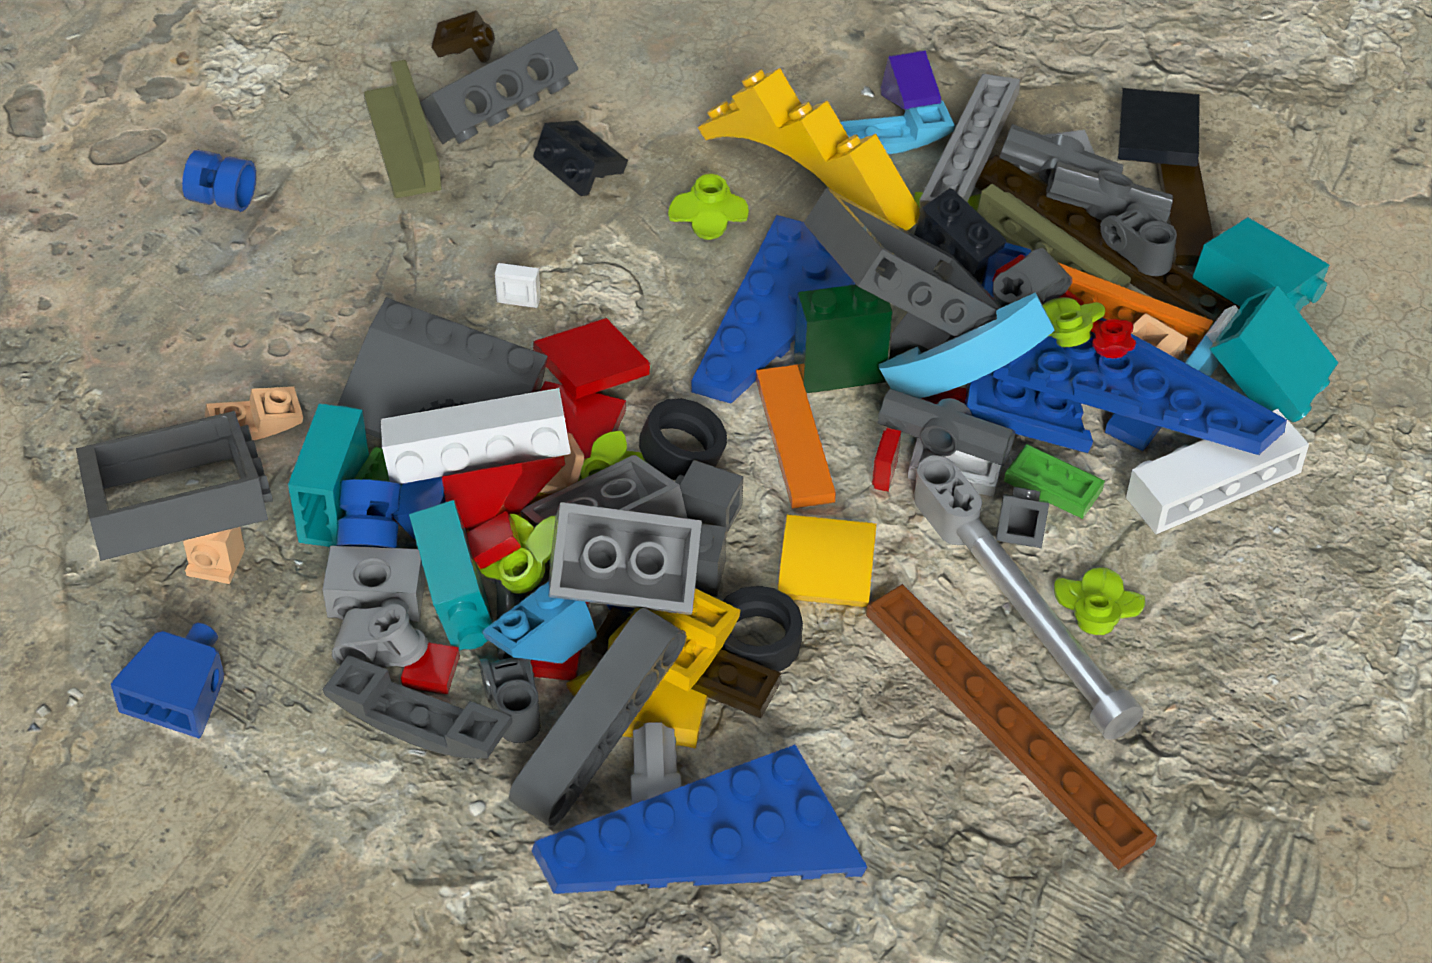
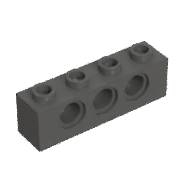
(447, 106)

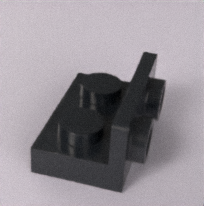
(577, 155)
(960, 231)

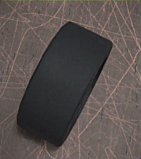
(683, 416)
(770, 604)

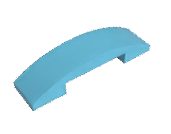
(906, 132)
(971, 355)

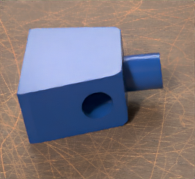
(172, 681)

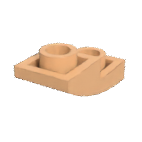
(266, 412)

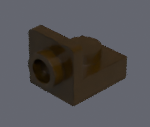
(462, 33)

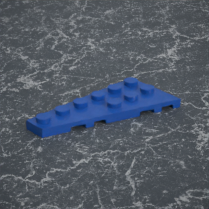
(764, 309)
(1147, 388)
(1019, 407)
(719, 830)

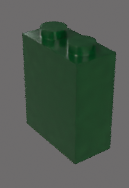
(841, 337)

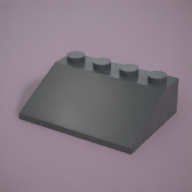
(427, 358)

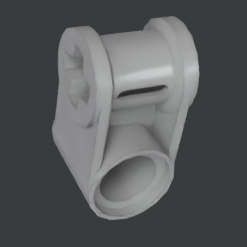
(379, 637)

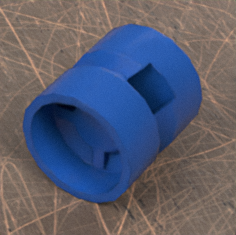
(212, 179)
(370, 530)

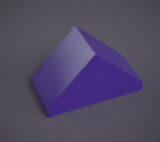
(910, 81)

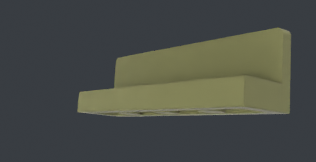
(403, 135)
(1029, 229)

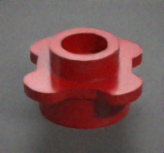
(1113, 338)

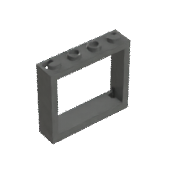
(864, 241)
(178, 515)

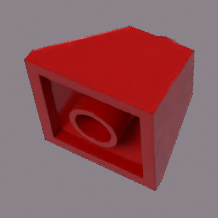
(499, 489)

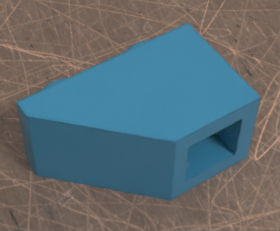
(543, 628)

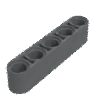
(597, 717)

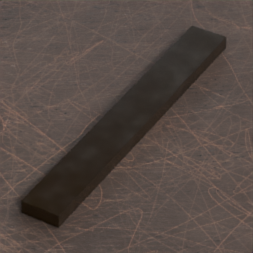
(1173, 288)

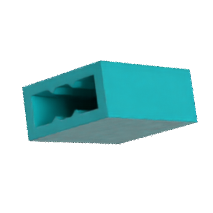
(1256, 259)
(1275, 354)
(331, 453)
(452, 575)

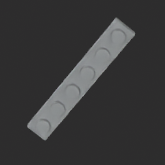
(973, 138)

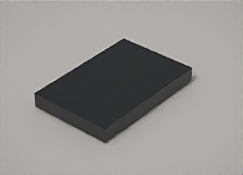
(1159, 127)

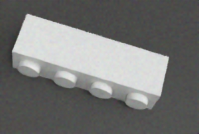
(474, 436)
(1208, 477)

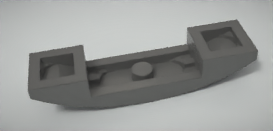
(413, 716)

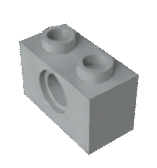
(373, 579)

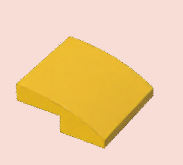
(827, 560)
(705, 635)

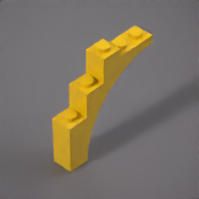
(814, 137)

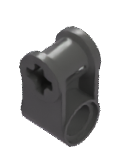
(1141, 239)
(1033, 274)
(513, 691)

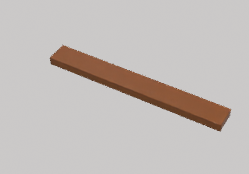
(1012, 727)

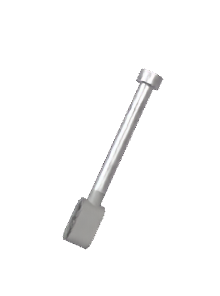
(954, 513)

